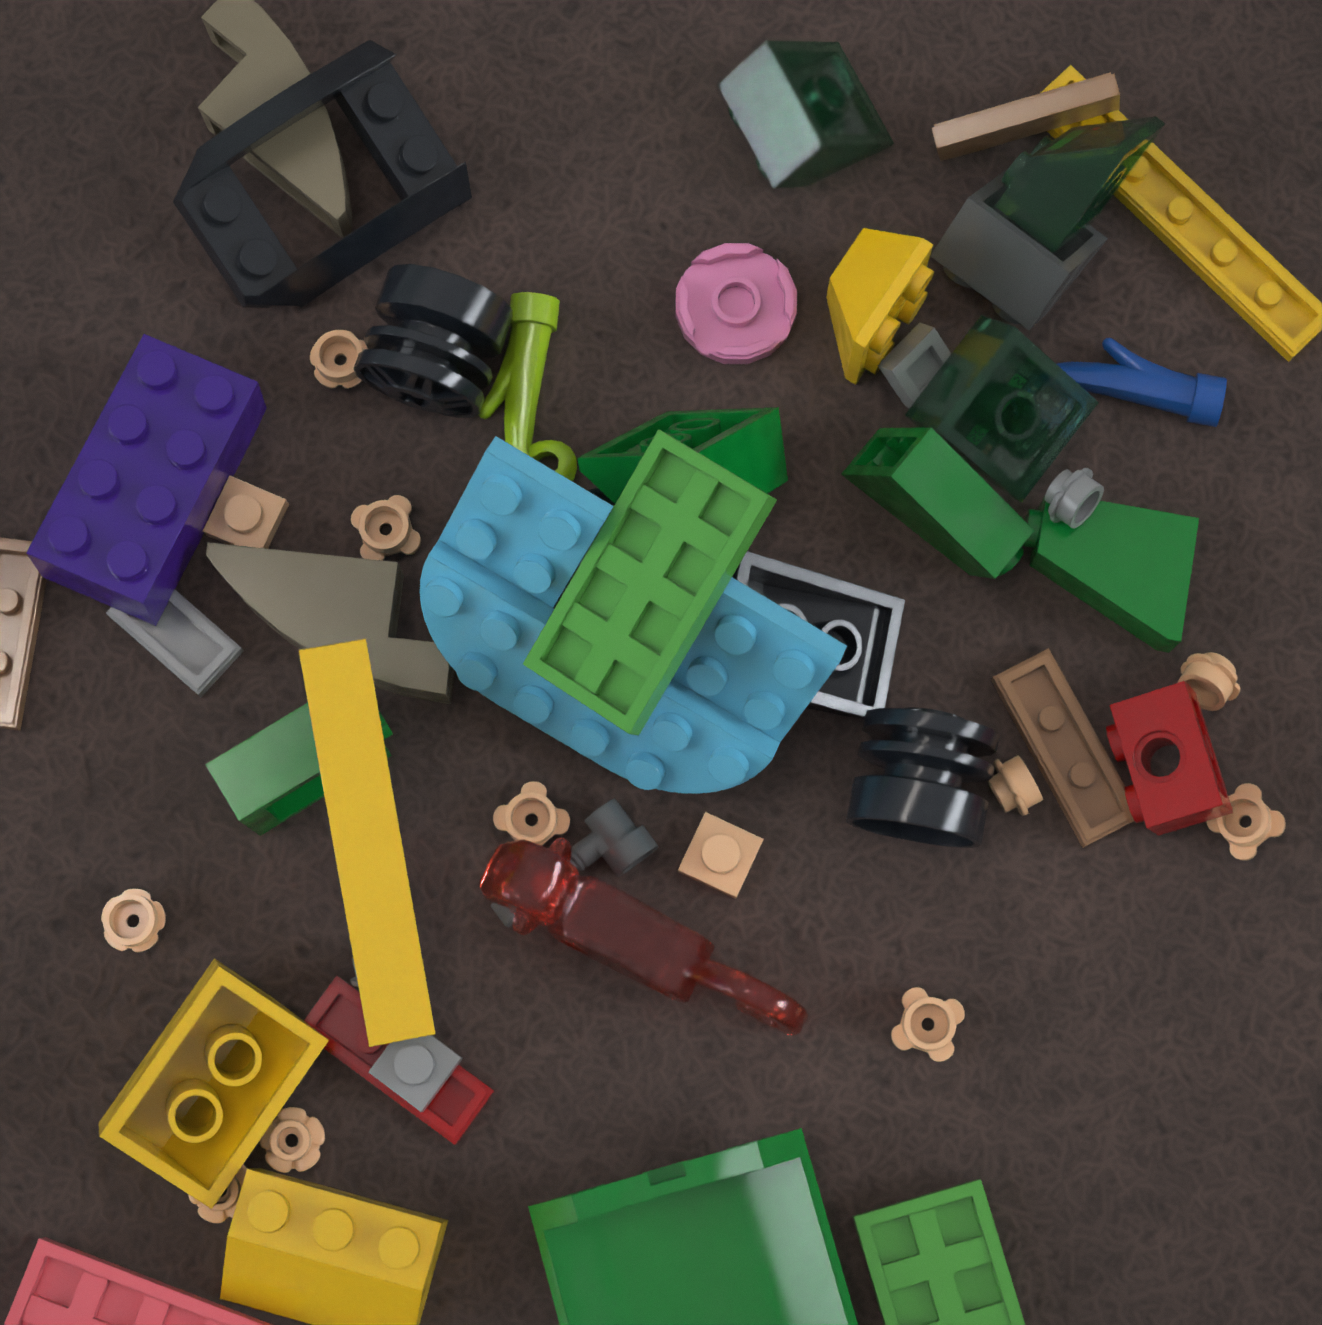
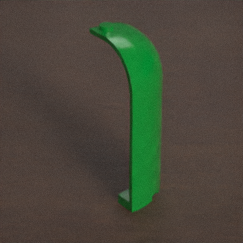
(698, 1244)

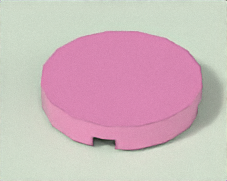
(731, 325)

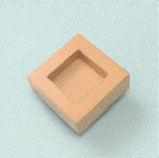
(245, 515)
(720, 855)

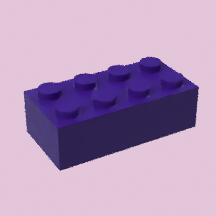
(148, 479)

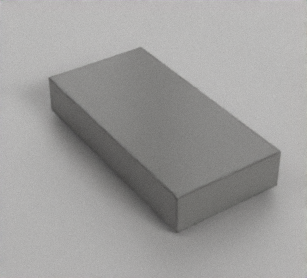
(183, 642)

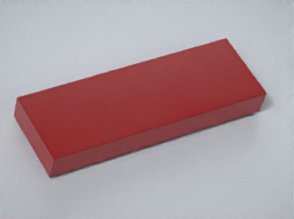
(341, 1020)

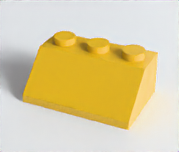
(212, 1084)
(328, 1254)

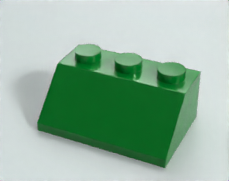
(737, 439)

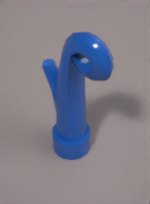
(1151, 385)

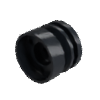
(434, 340)
(924, 765)

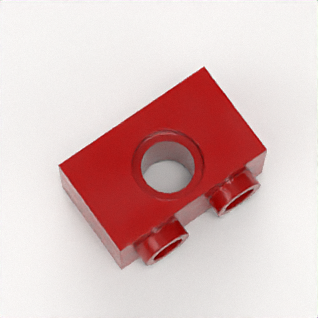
(1196, 786)

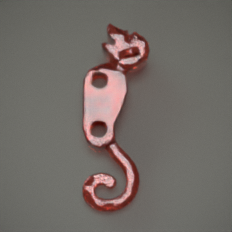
(622, 931)

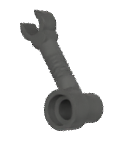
(612, 838)

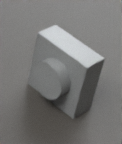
(914, 362)
(416, 1068)

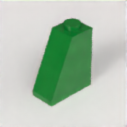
(940, 499)
(1122, 564)

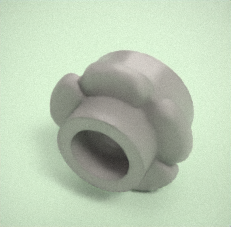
(1073, 497)

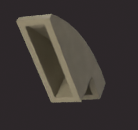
(305, 155)
(337, 600)

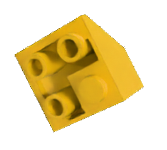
(871, 290)

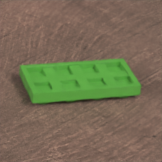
(649, 582)
(938, 1260)

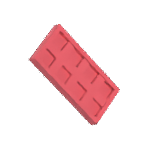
(82, 1289)

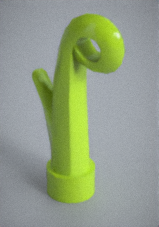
(521, 379)

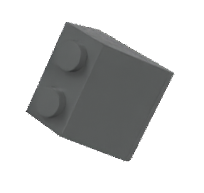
(1007, 262)

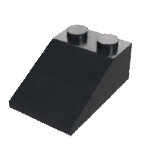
(848, 612)

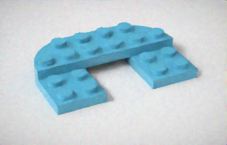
(496, 586)

